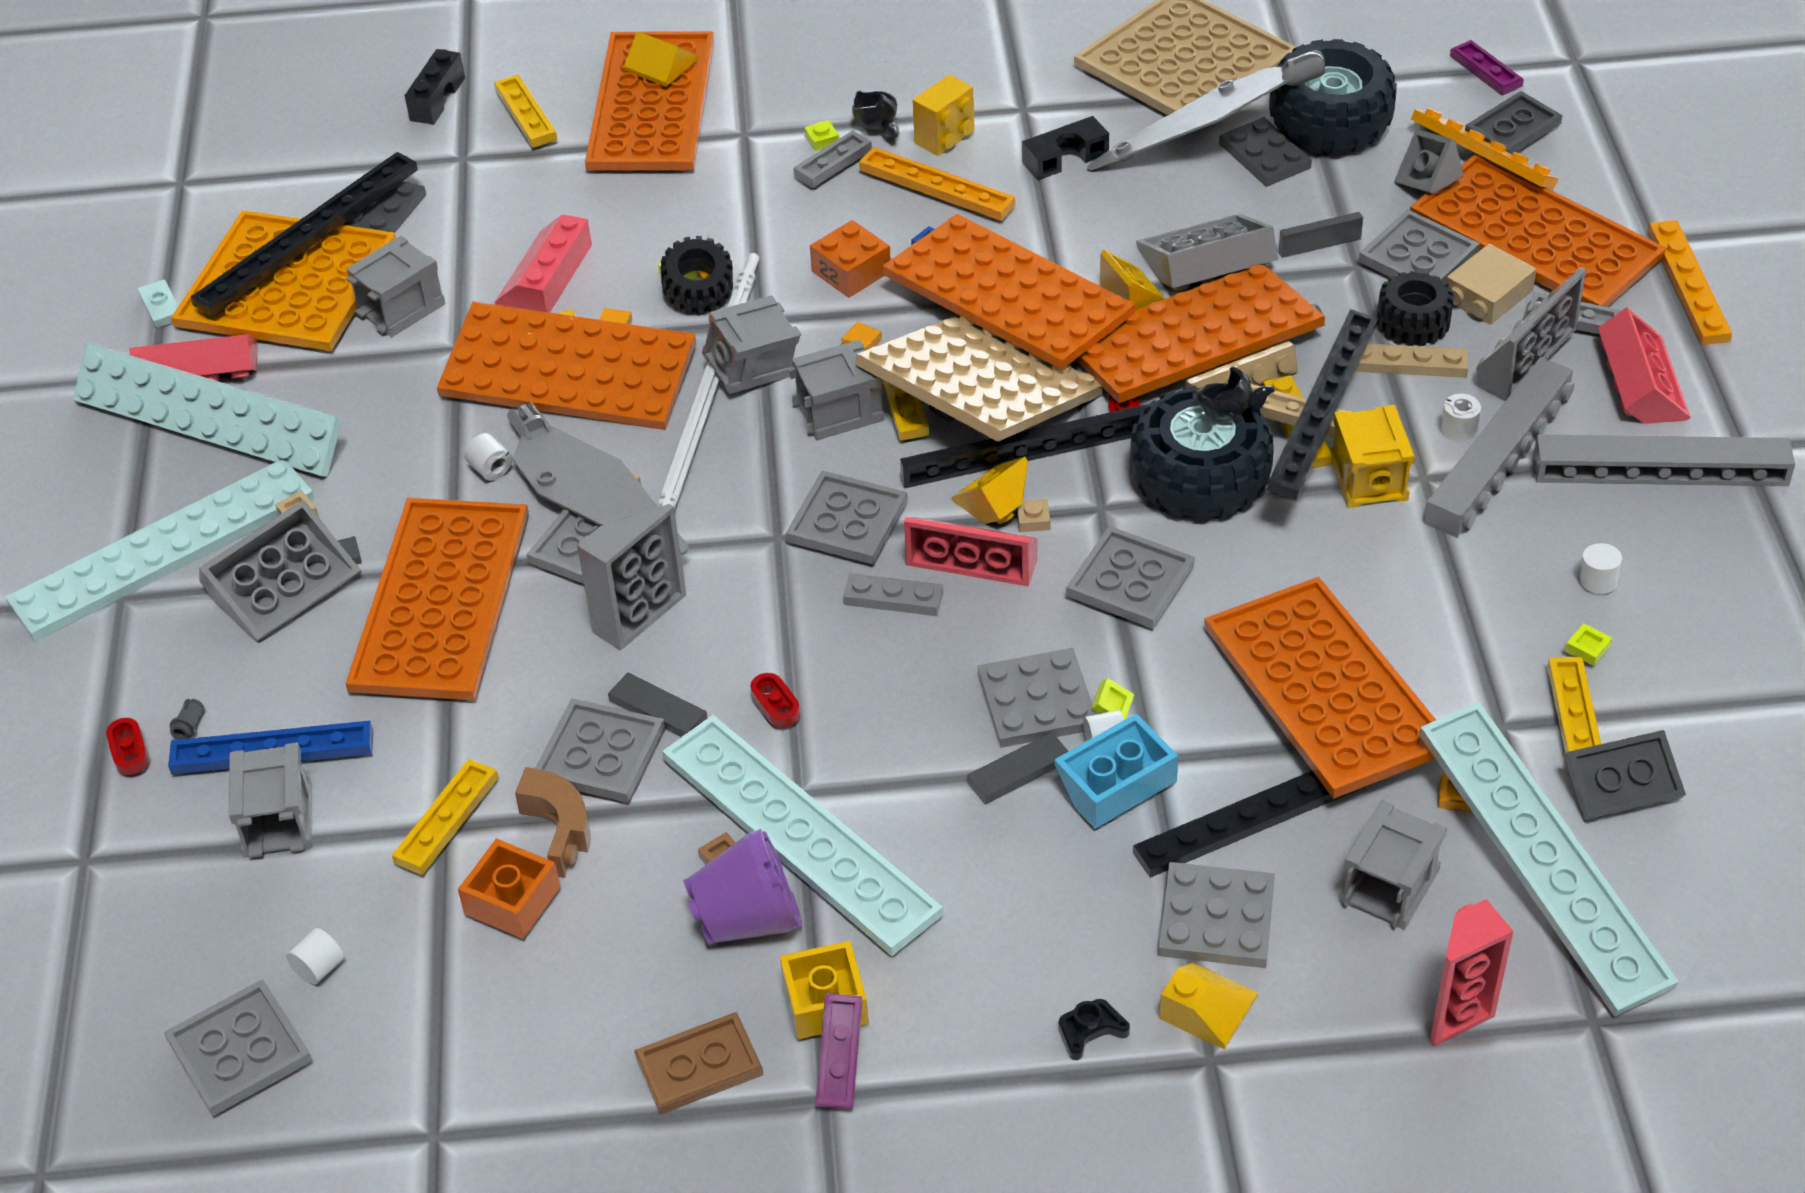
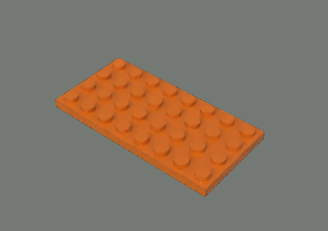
(644, 122)
(1541, 230)
(1009, 290)
(1198, 332)
(567, 365)
(438, 599)
(1325, 685)

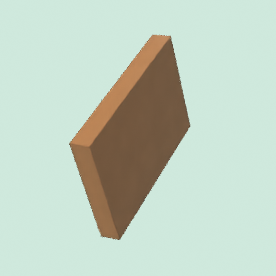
(698, 1063)

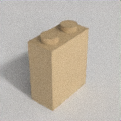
(1491, 283)

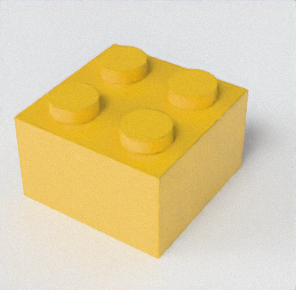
(943, 114)
(811, 975)

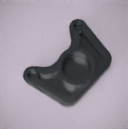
(1089, 1022)

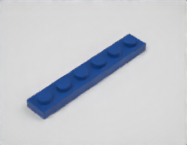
(314, 741)

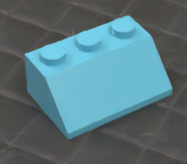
(1117, 770)

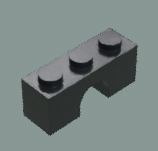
(425, 96)
(1082, 138)

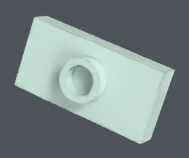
(158, 302)

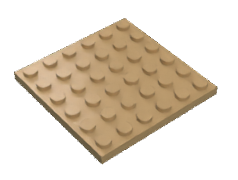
(1180, 52)
(978, 377)

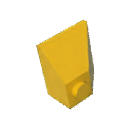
(995, 492)
(1205, 1004)

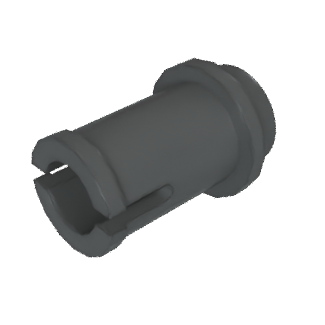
(184, 724)

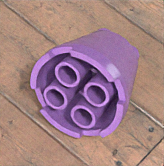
(743, 893)

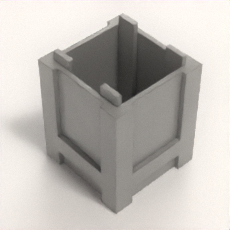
(395, 286)
(750, 344)
(835, 391)
(270, 800)
(1392, 864)

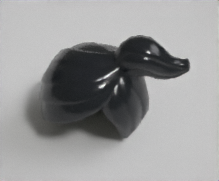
(876, 112)
(1229, 400)

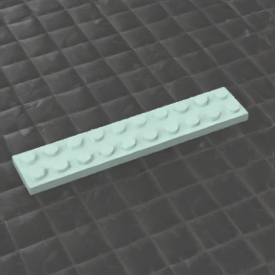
(207, 409)
(154, 550)
(804, 835)
(1548, 859)

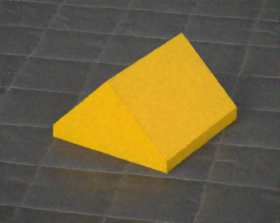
(657, 59)
(1127, 280)

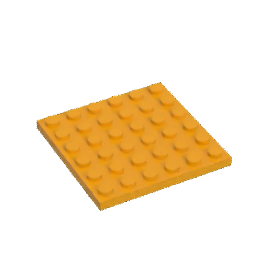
(299, 303)

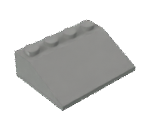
(1209, 250)
(1534, 337)
(277, 571)
(632, 574)

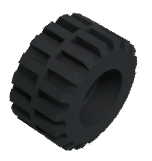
(696, 256)
(1415, 308)

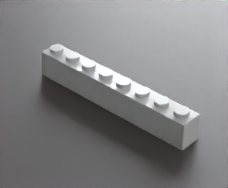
(1499, 448)
(1663, 460)

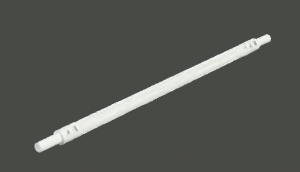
(703, 401)

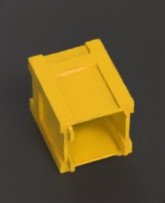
(1371, 456)

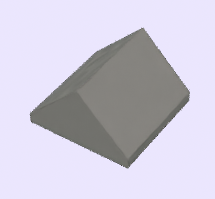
(1430, 163)

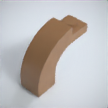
(556, 799)

